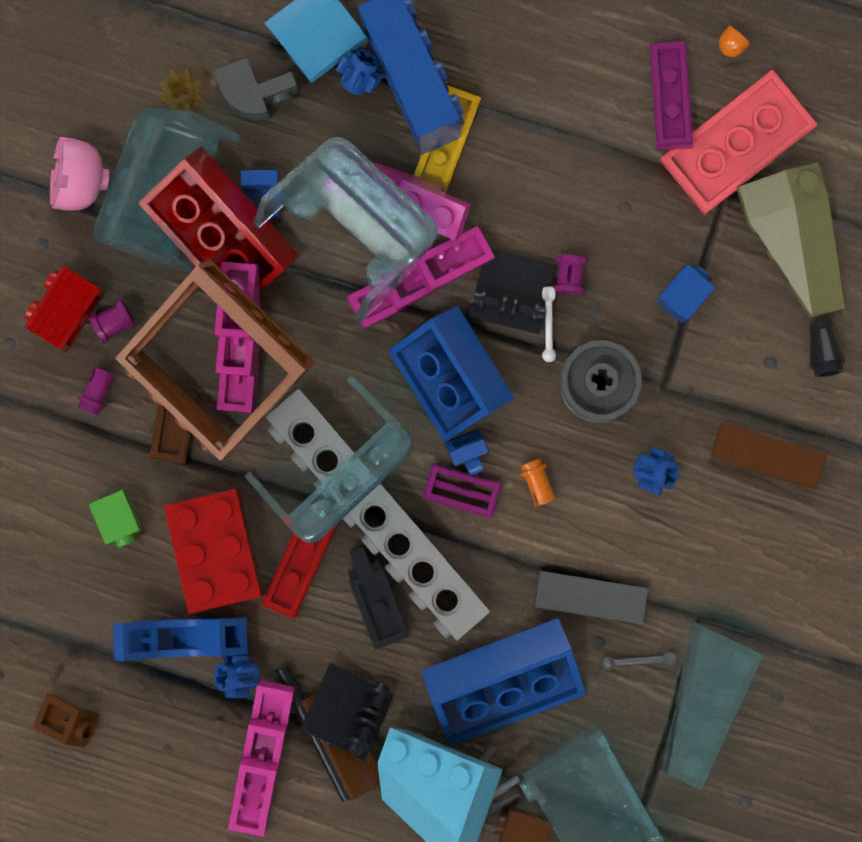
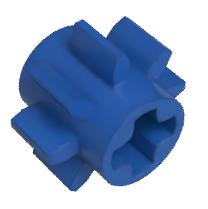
(359, 72)
(656, 471)
(237, 676)

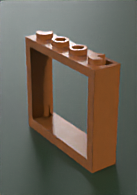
(252, 320)

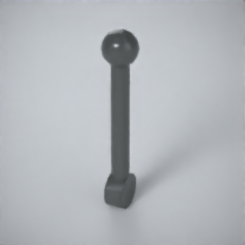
(668, 658)

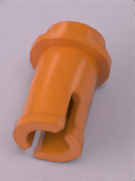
(538, 481)

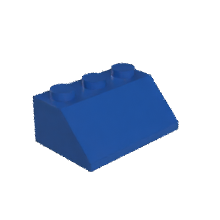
(451, 373)

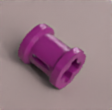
(577, 264)
(112, 321)

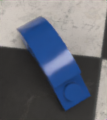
(180, 638)

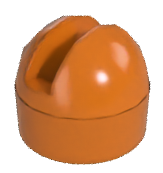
(732, 42)

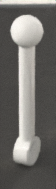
(548, 295)

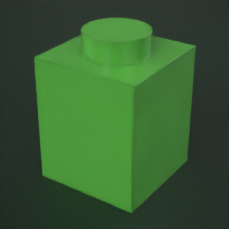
(117, 519)

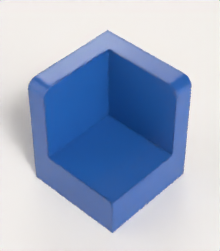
(258, 183)

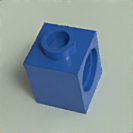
(686, 292)

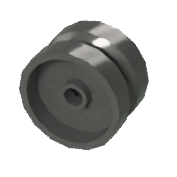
(611, 363)

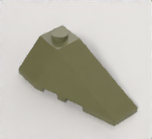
(796, 226)

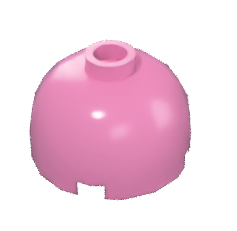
(76, 175)

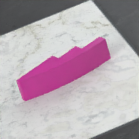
(433, 272)
(237, 351)
(261, 758)

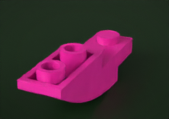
(444, 209)

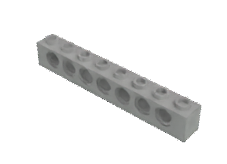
(469, 608)

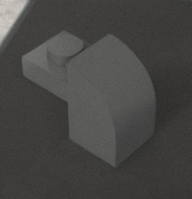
(249, 98)

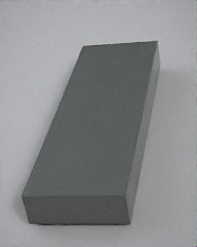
(591, 597)

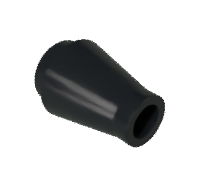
(825, 353)

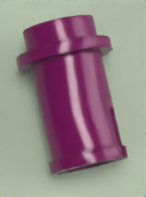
(95, 391)

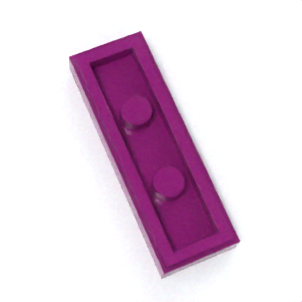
(671, 95)

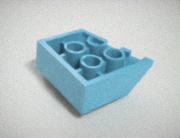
(436, 787)

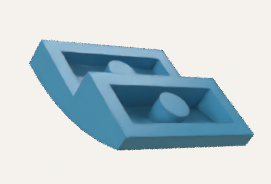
(316, 34)

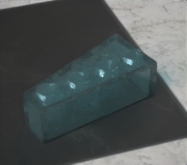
(707, 702)

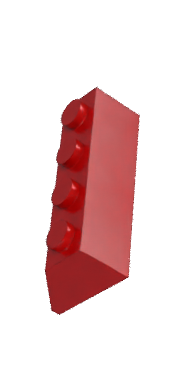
(215, 219)

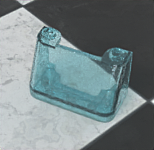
(588, 793)

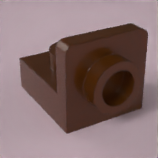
(66, 721)

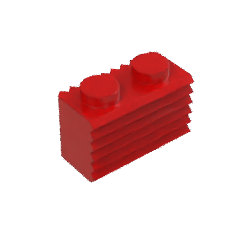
(63, 308)

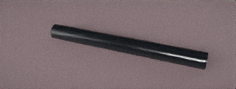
(287, 678)

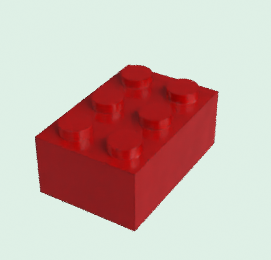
(214, 550)

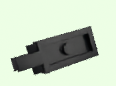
(376, 600)

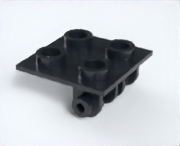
(511, 291)
(347, 712)

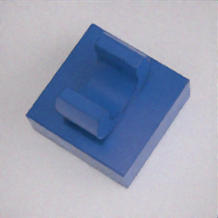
(466, 450)

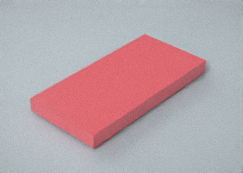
(739, 142)

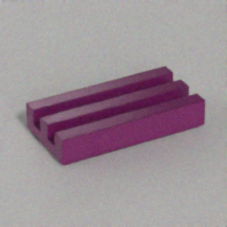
(431, 482)

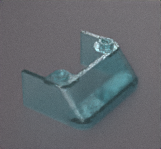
(151, 151)
(366, 204)
(349, 482)

